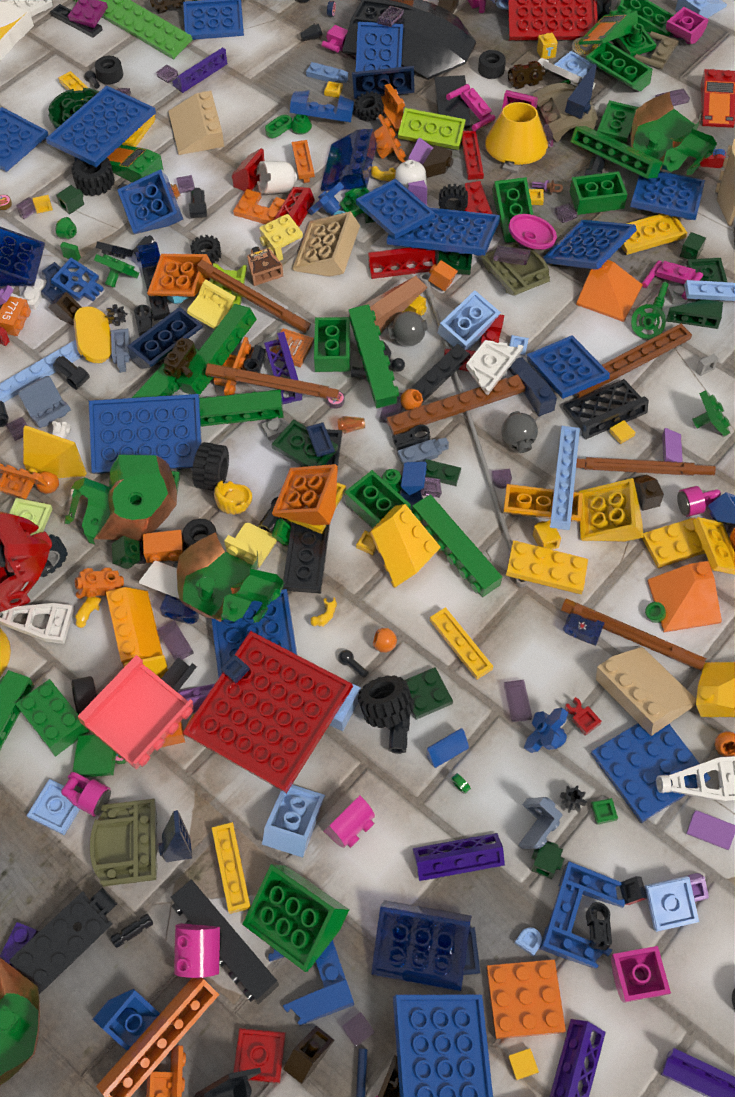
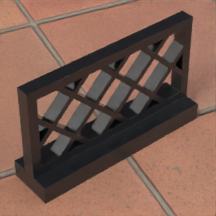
(613, 416)

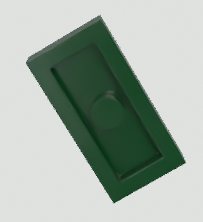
(446, 473)

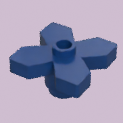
(327, 201)
(548, 730)

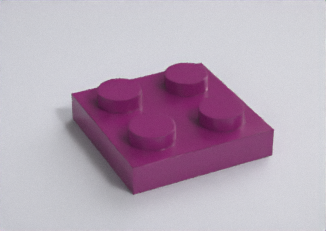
(88, 12)

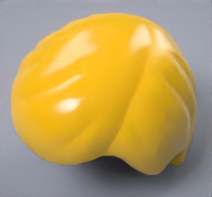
(232, 497)

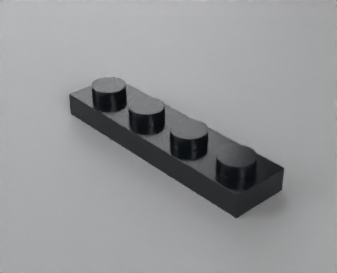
(441, 371)

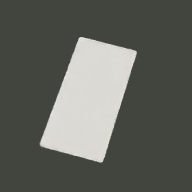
(161, 578)

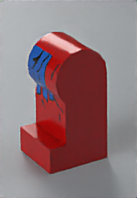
(715, 160)

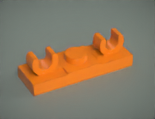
(303, 160)

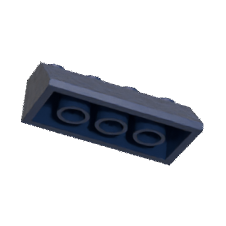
(375, 80)
(162, 337)

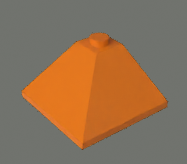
(178, 275)
(609, 291)
(308, 495)
(687, 596)

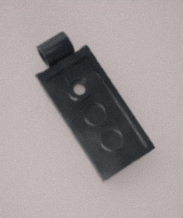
(59, 944)

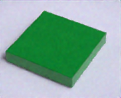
(93, 757)

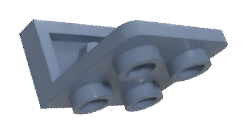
(43, 402)
(547, 821)

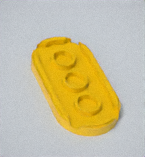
(92, 334)

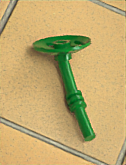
(650, 318)

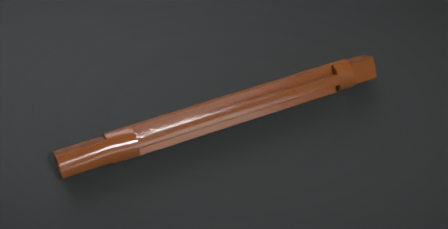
(253, 296)
(271, 381)
(644, 466)
(636, 635)

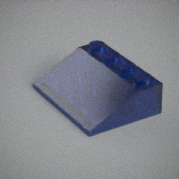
(350, 161)
(19, 258)
(421, 945)

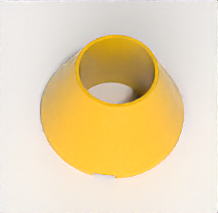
(517, 135)

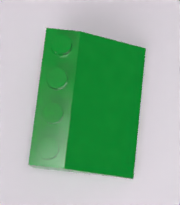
(294, 916)

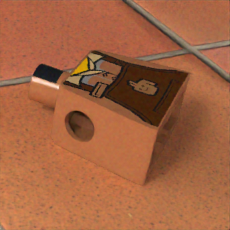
(264, 266)

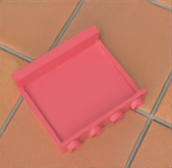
(135, 713)

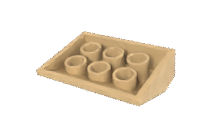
(196, 124)
(726, 188)
(327, 245)
(644, 689)

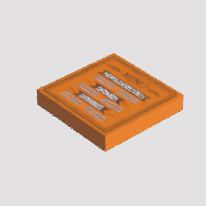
(298, 345)

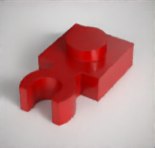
(584, 718)

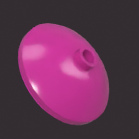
(532, 232)

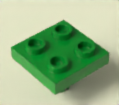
(636, 41)
(116, 267)
(713, 414)

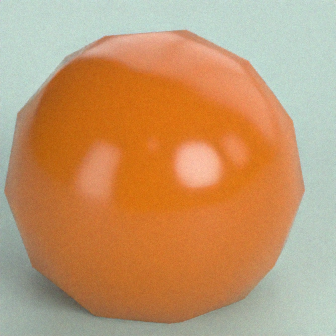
(411, 399)
(52, 480)
(384, 640)
(725, 744)

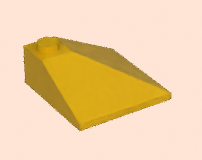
(51, 454)
(611, 513)
(716, 690)

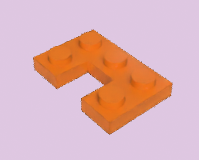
(249, 208)

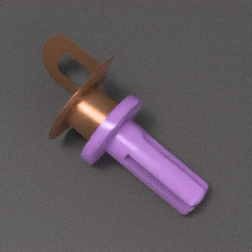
(551, 186)

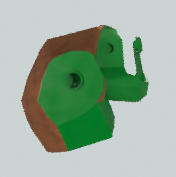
(658, 123)
(133, 504)
(222, 584)
(17, 1020)

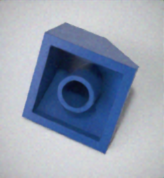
(723, 509)
(126, 1017)

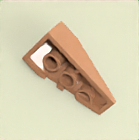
(395, 301)

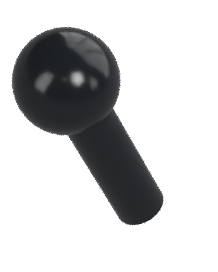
(90, 76)
(347, 658)

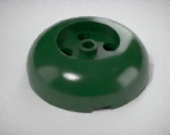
(67, 104)

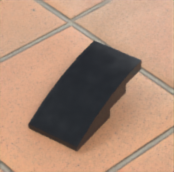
(455, 107)

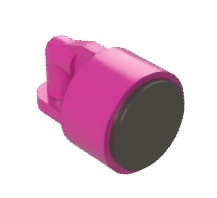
(694, 501)
(92, 797)

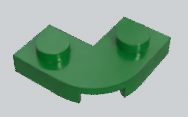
(349, 202)

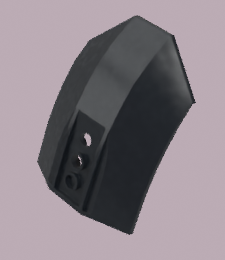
(431, 39)

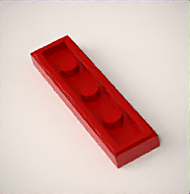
(472, 155)

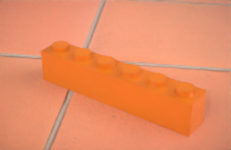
(158, 1039)

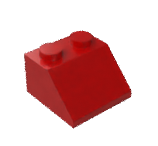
(246, 174)

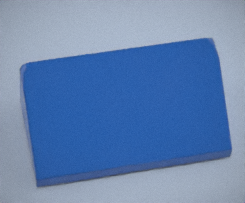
(413, 476)
(447, 748)

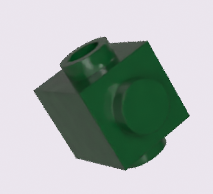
(125, 552)
(547, 859)

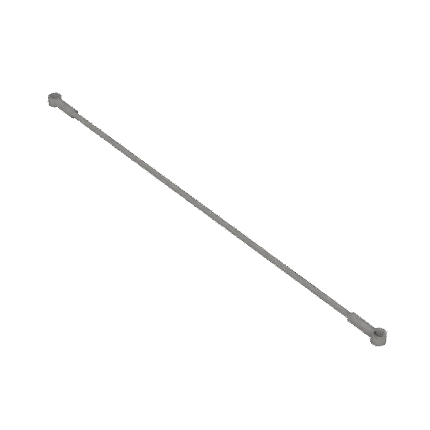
(424, 277)

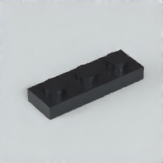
(114, 250)

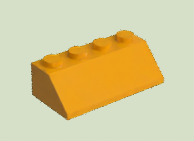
(536, 502)
(133, 624)

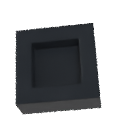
(633, 890)

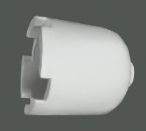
(410, 172)
(275, 177)

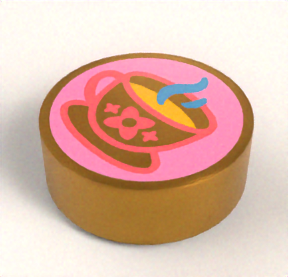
(5, 202)

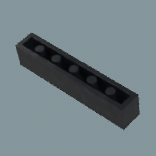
(234, 952)

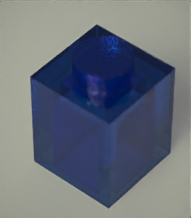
(148, 254)

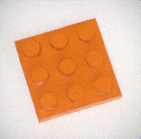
(525, 999)

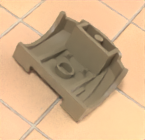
(552, 103)

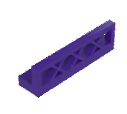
(201, 70)
(288, 363)
(459, 859)
(571, 1062)
(698, 1075)

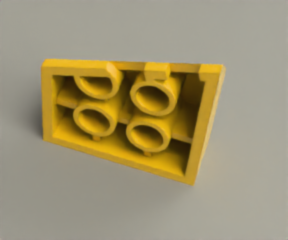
(403, 543)

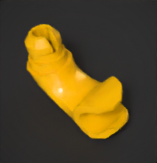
(383, 175)
(84, 611)
(323, 619)

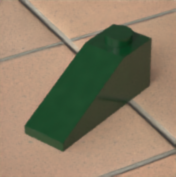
(700, 313)

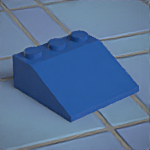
(150, 203)

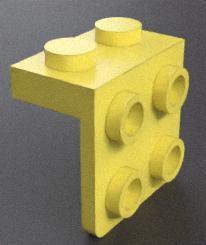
(279, 234)
(211, 304)
(248, 542)

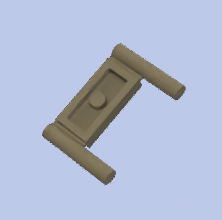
(661, 53)

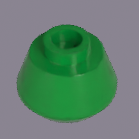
(301, 124)
(65, 228)
(393, 478)

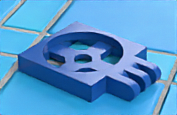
(89, 289)

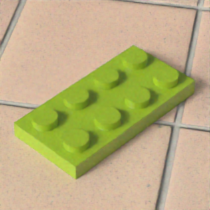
(432, 128)

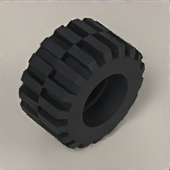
(93, 179)
(210, 465)
(385, 701)

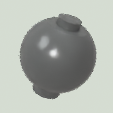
(408, 328)
(519, 431)

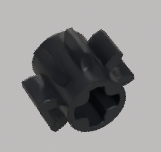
(115, 310)
(573, 792)

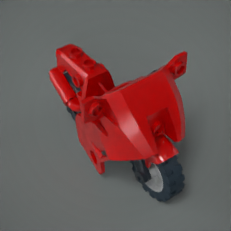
(25, 558)

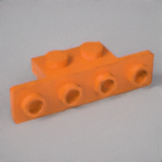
(393, 106)
(386, 140)
(237, 362)
(18, 482)
(168, 1083)

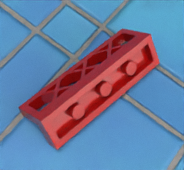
(299, 209)
(401, 259)

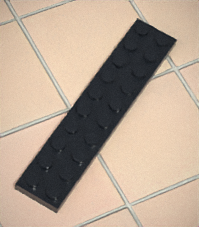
(309, 548)

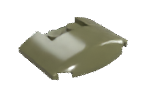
(518, 277)
(125, 843)

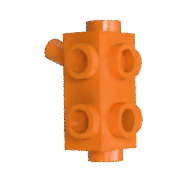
(97, 583)

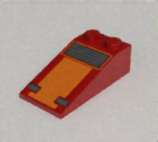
(718, 98)

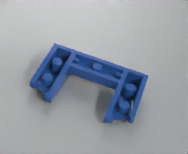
(300, 105)
(573, 884)
(328, 1000)

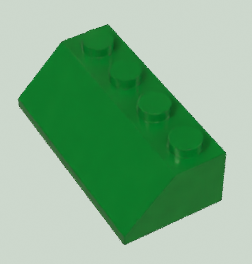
(621, 66)

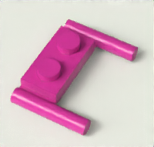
(475, 103)
(672, 272)

